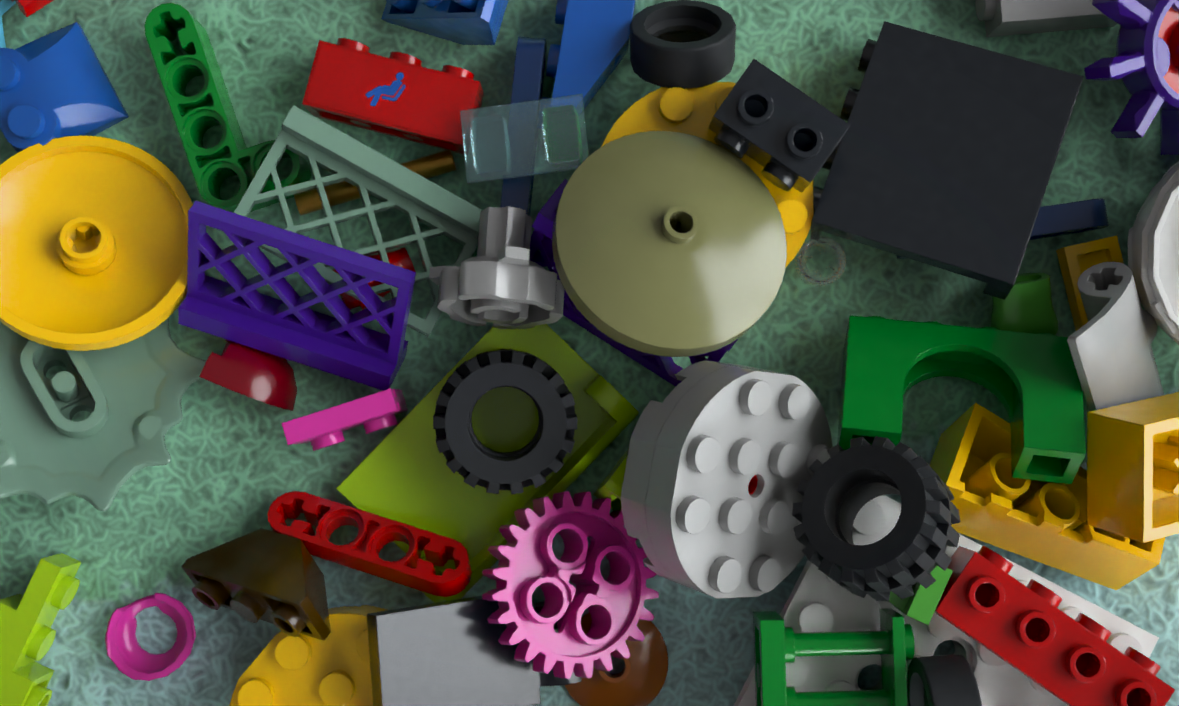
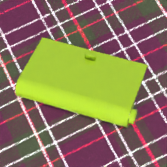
(413, 485)

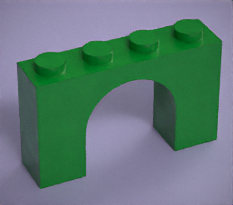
(1024, 370)

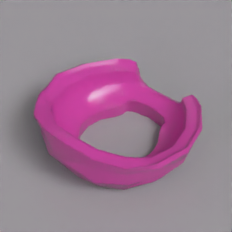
(128, 654)

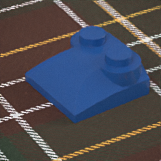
(55, 90)

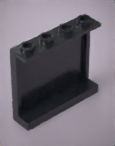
(945, 154)

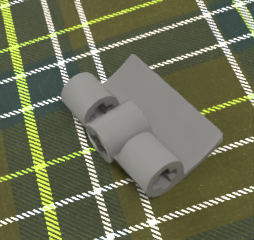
(1115, 344)

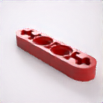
(373, 534)

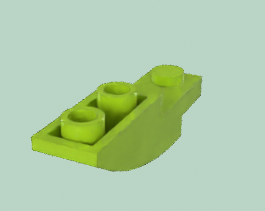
(28, 631)

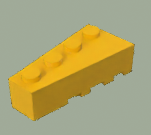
(1028, 515)

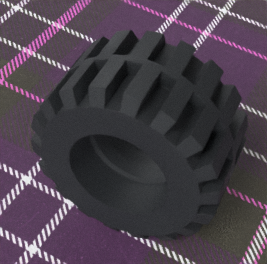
(505, 469)
(844, 487)

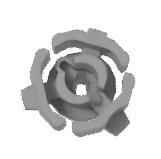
(501, 280)

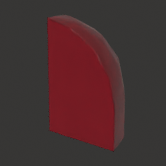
(253, 374)

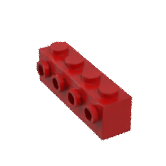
(1042, 641)

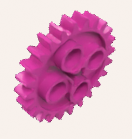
(530, 563)

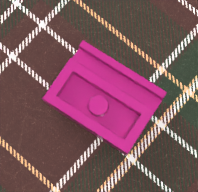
(326, 426)

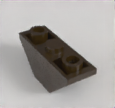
(265, 580)

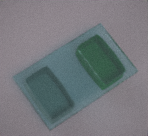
(524, 138)

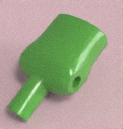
(1026, 307)

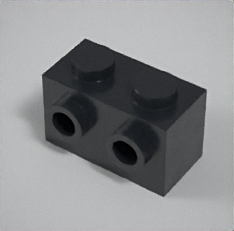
(777, 128)

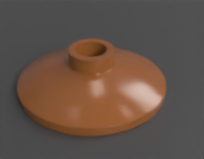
(636, 683)

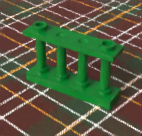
(780, 645)

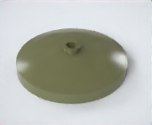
(669, 243)

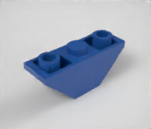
(453, 20)

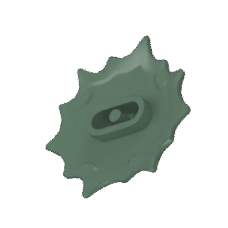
(132, 401)

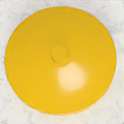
(90, 243)

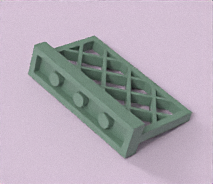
(372, 175)

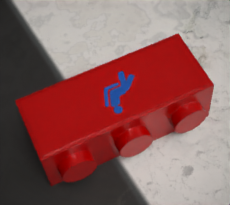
(391, 94)

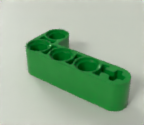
(207, 109)

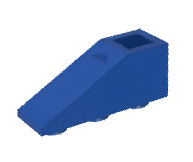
(591, 45)

